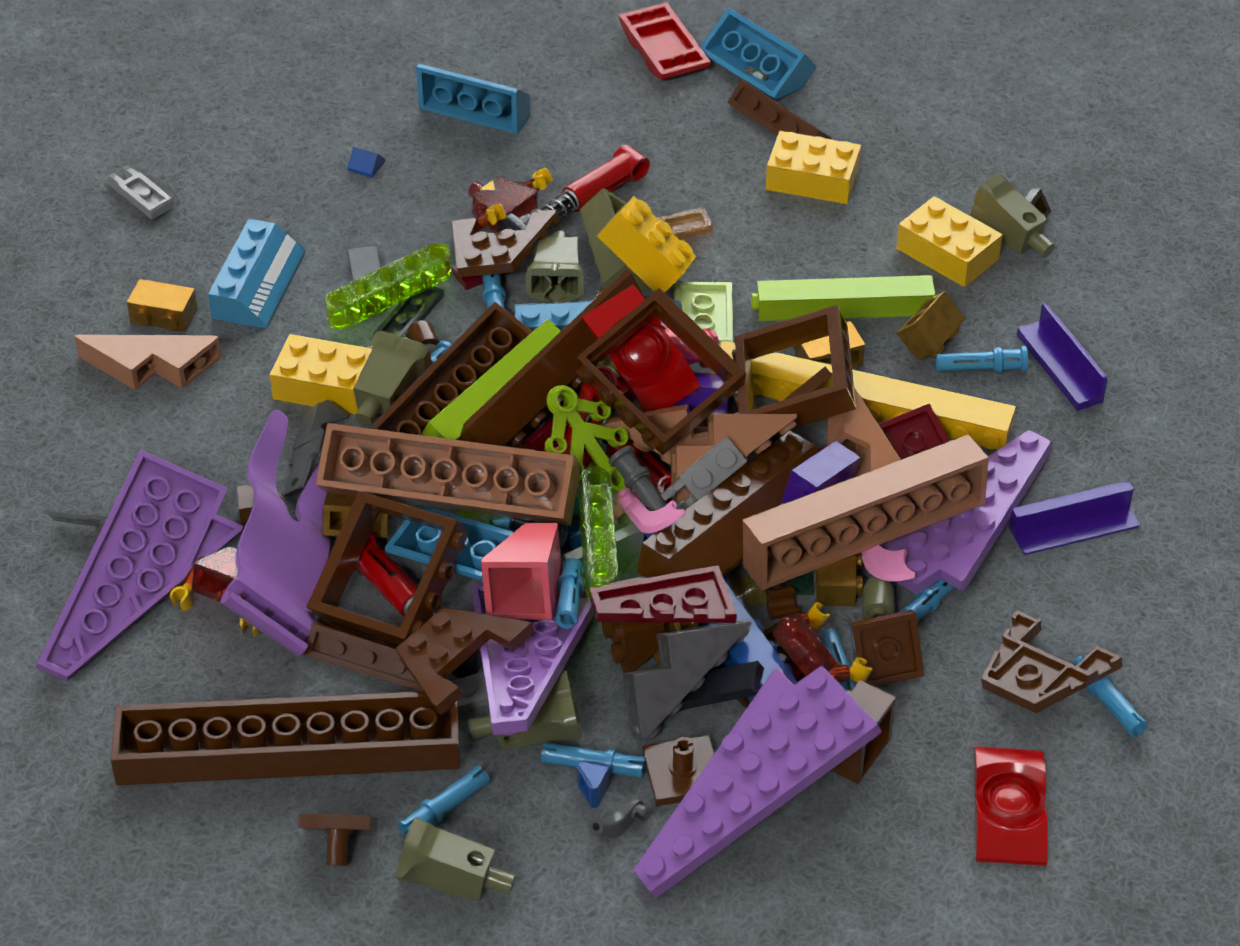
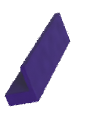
(1064, 360)
(1073, 518)

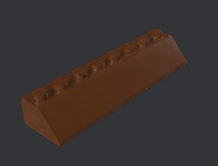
(454, 371)
(524, 397)
(714, 524)

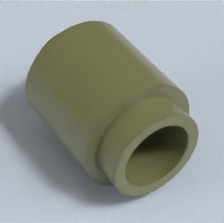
(877, 598)

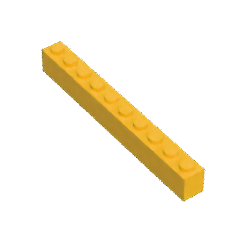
(959, 414)

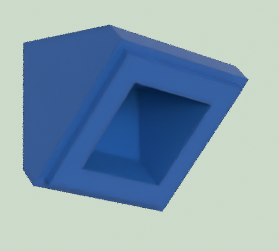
(365, 162)
(593, 782)

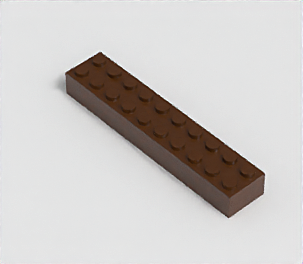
(282, 738)

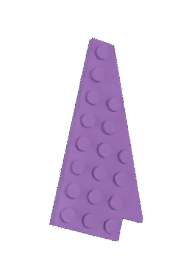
(960, 544)
(142, 553)
(523, 678)
(769, 757)

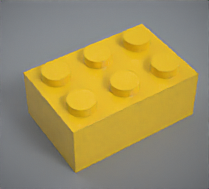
(813, 167)
(949, 241)
(647, 245)
(318, 371)

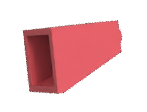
(524, 574)

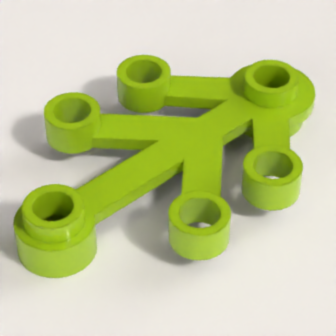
(583, 432)

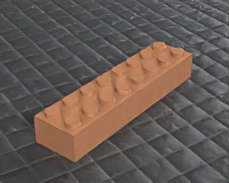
(449, 473)
(864, 512)

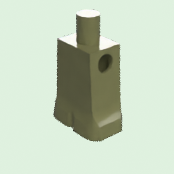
(1011, 214)
(555, 270)
(388, 373)
(555, 720)
(449, 863)

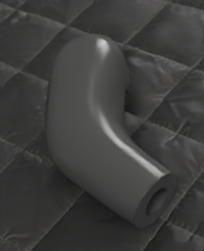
(620, 819)

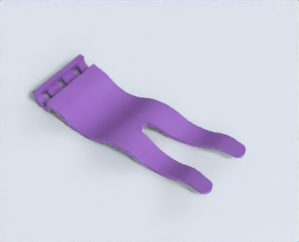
(276, 555)

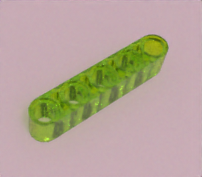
(388, 286)
(597, 529)

